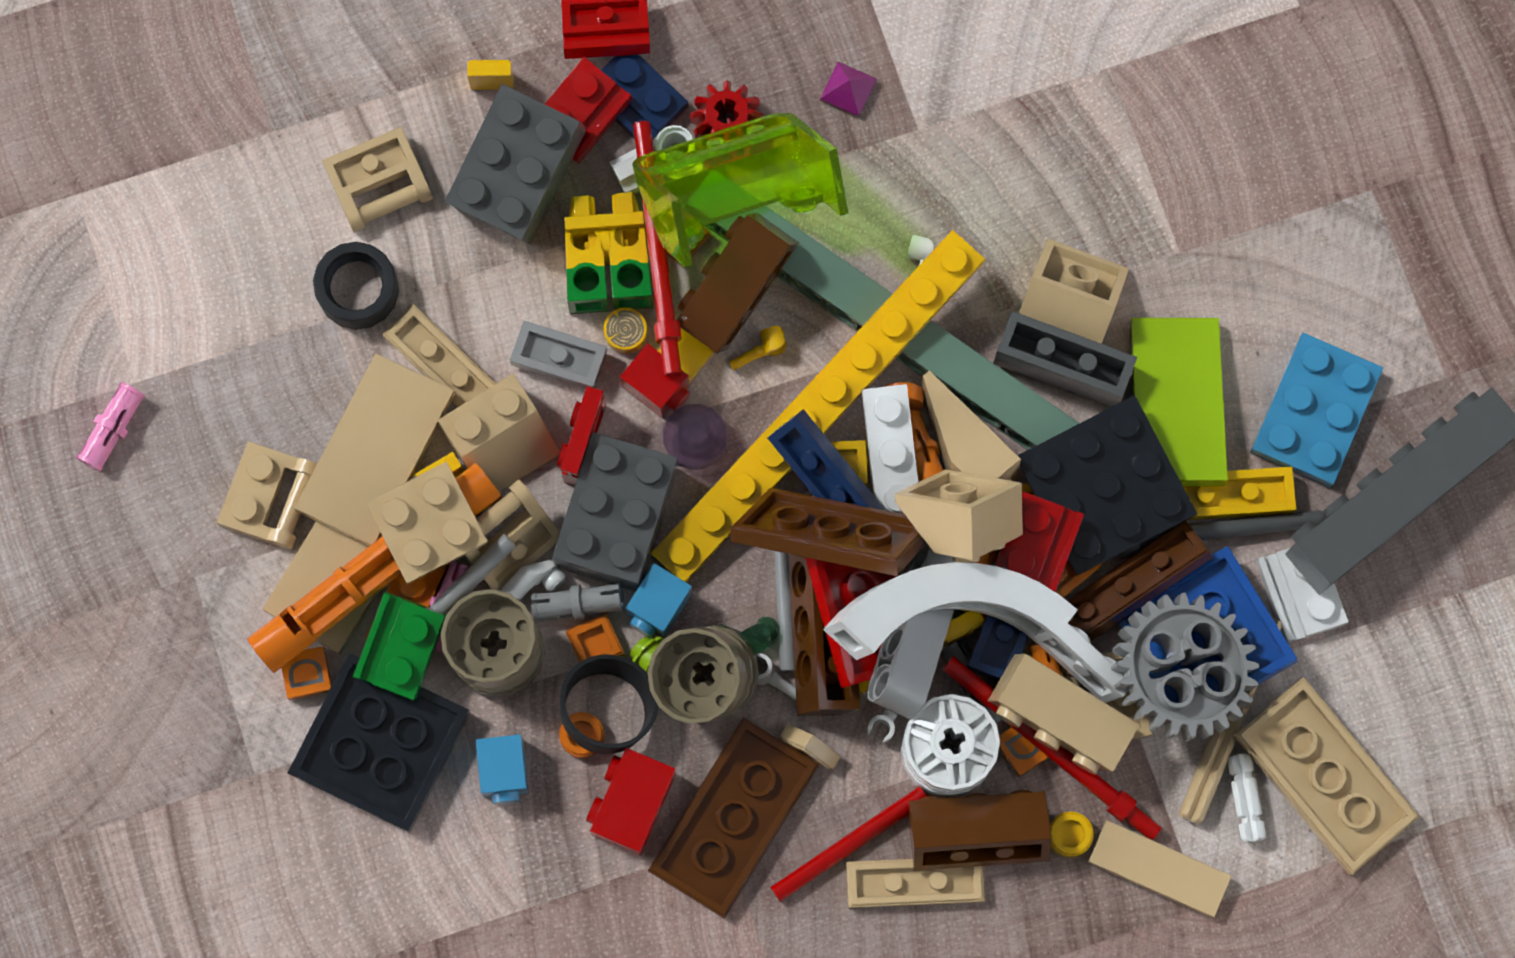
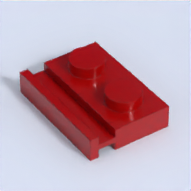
(605, 28)
(591, 99)
(584, 420)
(1045, 541)

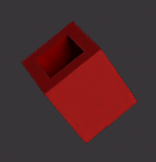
(647, 383)

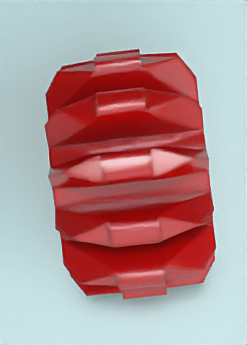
(721, 103)

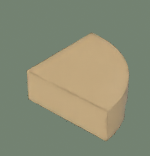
(810, 745)

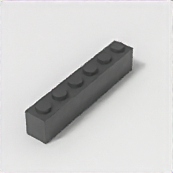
(1403, 491)

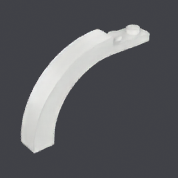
(982, 589)

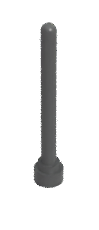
(1244, 527)

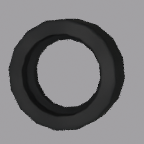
(339, 257)

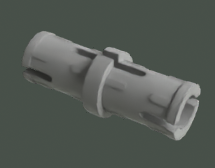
(577, 602)

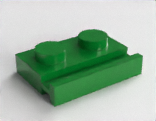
(400, 645)

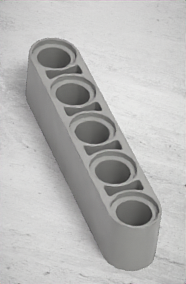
(911, 653)

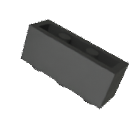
(1064, 360)

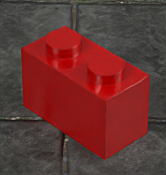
(631, 801)

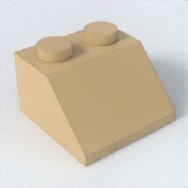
(1074, 291)
(500, 433)
(963, 513)

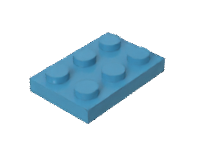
(1316, 410)

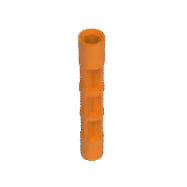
(349, 587)

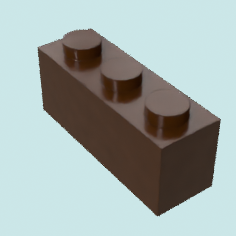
(735, 281)
(979, 830)

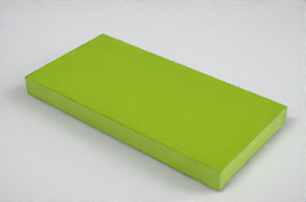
(1182, 393)

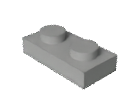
(558, 355)

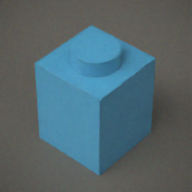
(658, 602)
(502, 768)

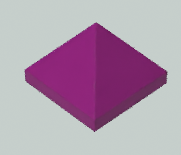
(848, 89)

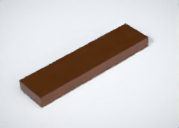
(1138, 580)

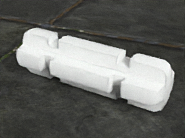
(1246, 798)

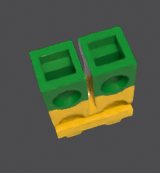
(601, 241)

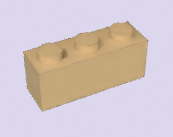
(1062, 714)

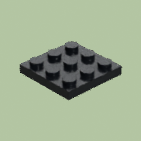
(1113, 476)
(378, 746)

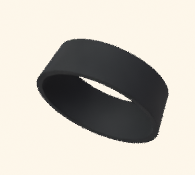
(623, 669)

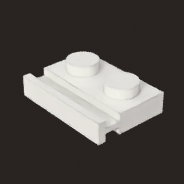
(1295, 600)

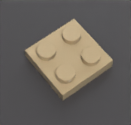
(426, 522)

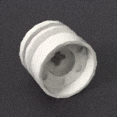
(939, 770)

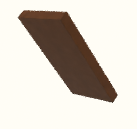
(829, 531)
(733, 818)

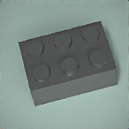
(516, 164)
(615, 512)

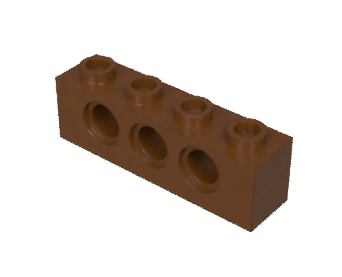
(815, 671)

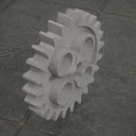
(1198, 705)

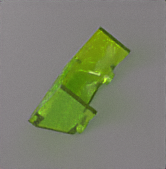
(734, 174)

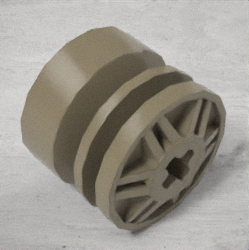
(476, 625)
(679, 671)

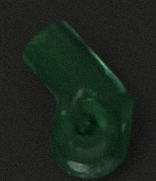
(760, 635)

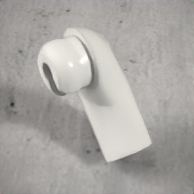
(532, 575)

